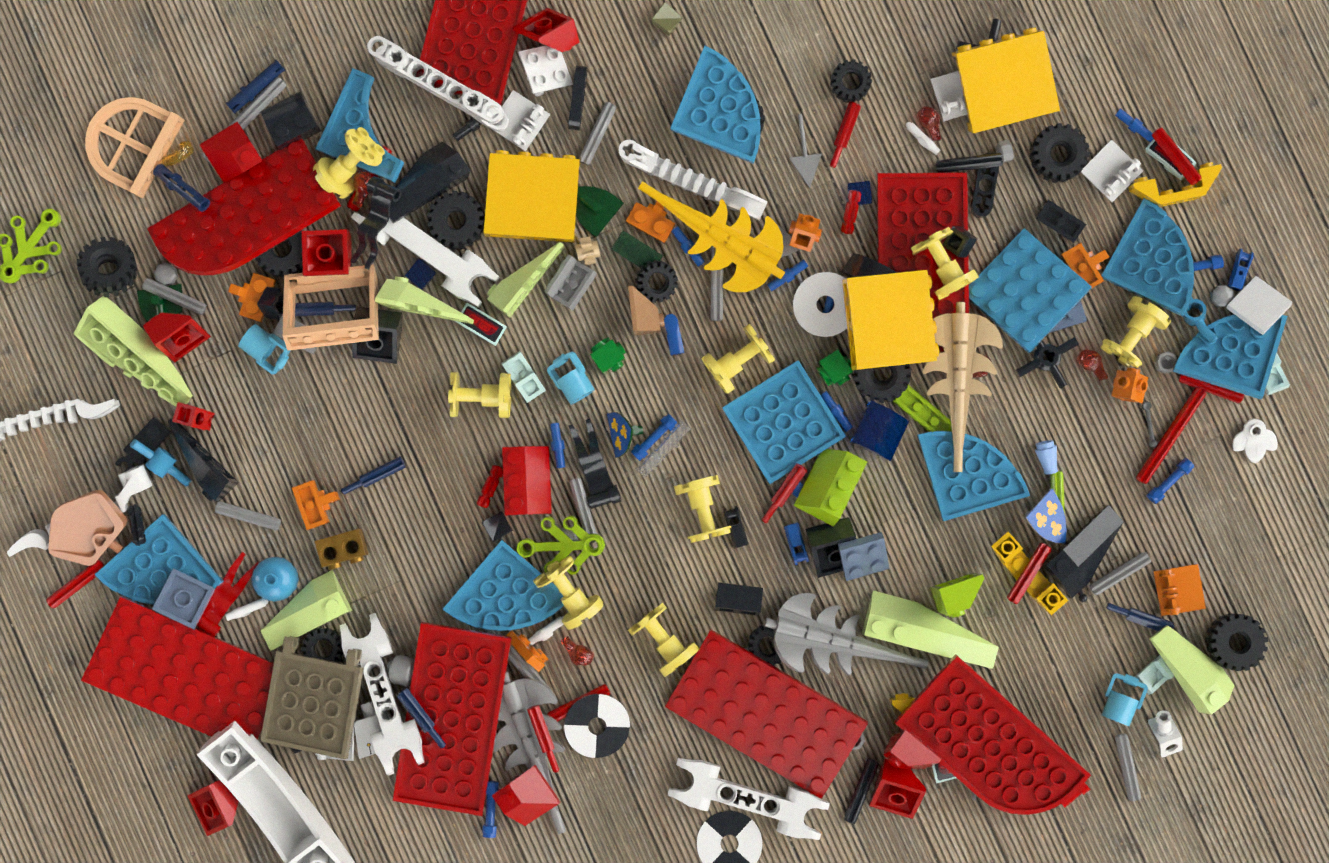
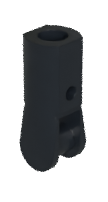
(737, 531)

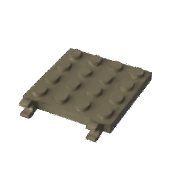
(312, 702)

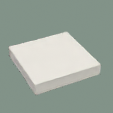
(1259, 305)

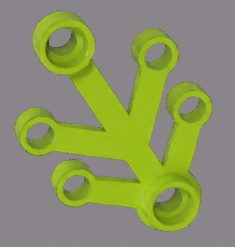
(27, 248)
(564, 544)

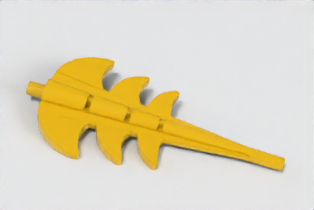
(753, 257)

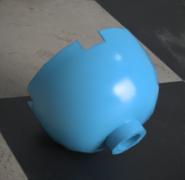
(275, 579)

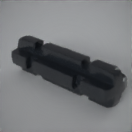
(136, 525)

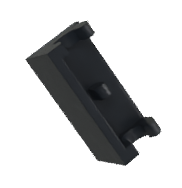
(1060, 221)
(738, 599)

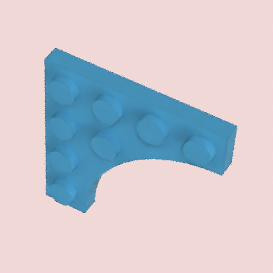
(351, 113)

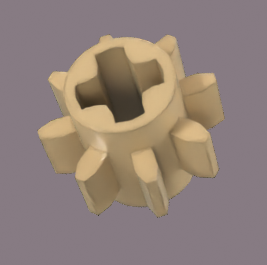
(587, 250)

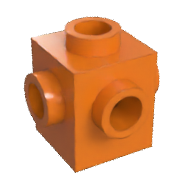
(804, 232)
(1130, 385)

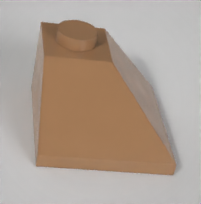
(644, 314)

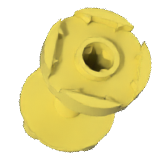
(337, 174)
(948, 271)
(1144, 319)
(730, 363)
(489, 395)
(700, 499)
(573, 598)
(668, 647)

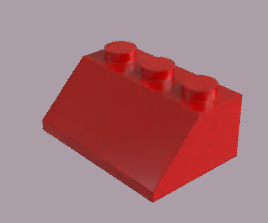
(526, 480)

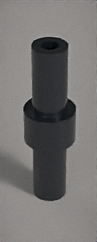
(471, 126)

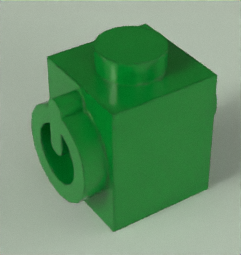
(608, 355)
(835, 368)

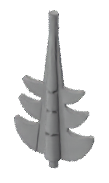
(798, 631)
(516, 698)

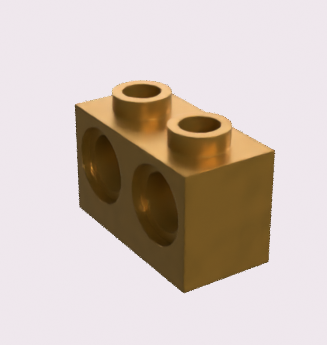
(340, 543)

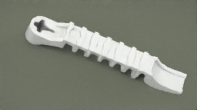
(688, 180)
(83, 409)
(133, 481)

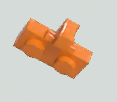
(651, 221)
(1085, 263)
(250, 295)
(313, 504)
(533, 656)

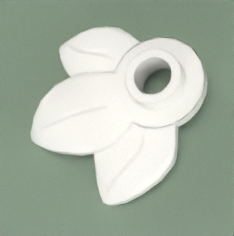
(1255, 444)

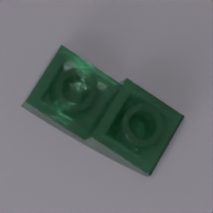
(635, 250)

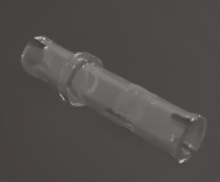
(662, 450)

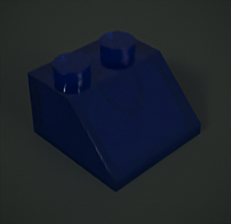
(879, 430)

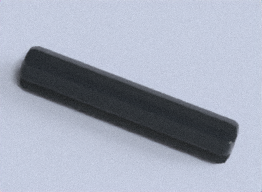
(969, 163)
(861, 791)

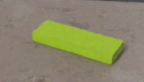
(922, 411)

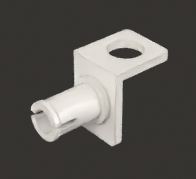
(1166, 733)

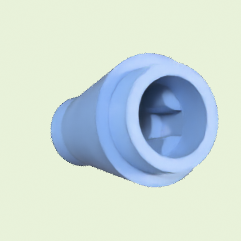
(1047, 455)

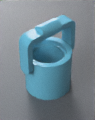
(260, 345)
(575, 383)
(1121, 707)

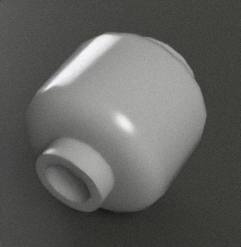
(401, 670)

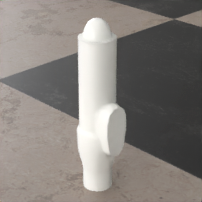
(923, 139)
(246, 609)
(546, 632)

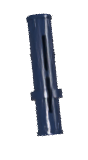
(255, 86)
(165, 174)

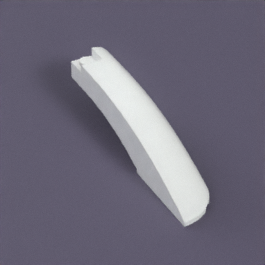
(271, 798)

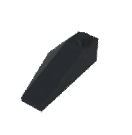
(428, 178)
(207, 470)
(1080, 556)

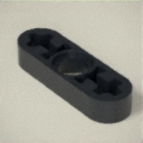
(578, 97)
(988, 202)

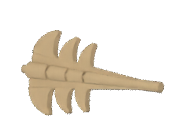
(960, 336)

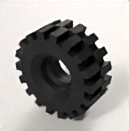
(1075, 147)
(468, 232)
(105, 252)
(283, 265)
(885, 389)
(1220, 636)

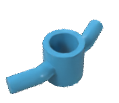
(1199, 321)
(160, 462)

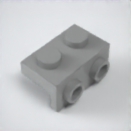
(570, 282)

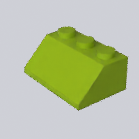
(830, 485)
(956, 594)

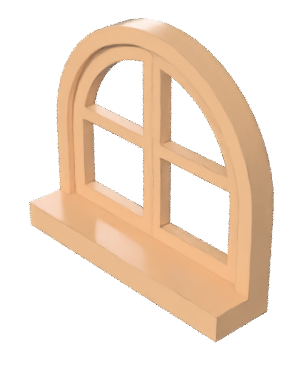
(154, 155)

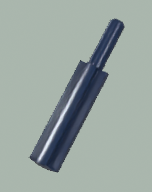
(321, 308)
(376, 475)
(1140, 617)
(419, 715)

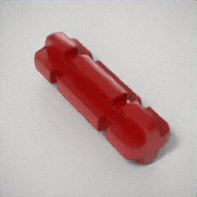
(851, 212)
(490, 486)

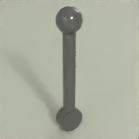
(1147, 406)

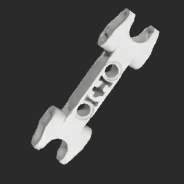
(394, 733)
(788, 809)

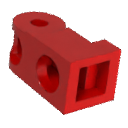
(193, 416)

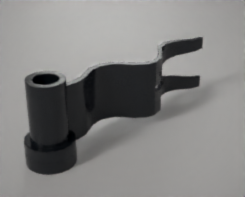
(378, 217)
(595, 470)

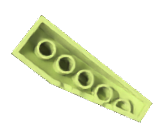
(125, 344)
(923, 629)

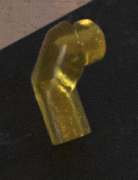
(178, 156)

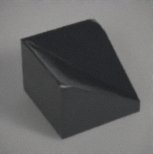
(960, 242)
(271, 303)
(497, 526)

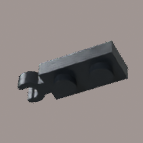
(151, 436)

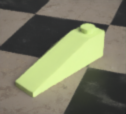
(515, 288)
(406, 297)
(311, 608)
(1197, 673)

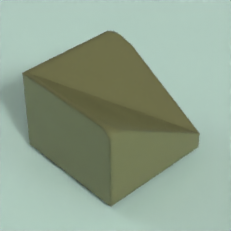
(666, 19)

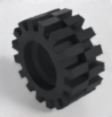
(857, 69)
(656, 294)
(323, 634)
(754, 642)

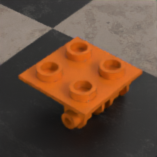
(1179, 590)

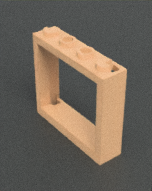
(329, 333)

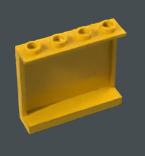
(1006, 80)
(531, 196)
(890, 319)

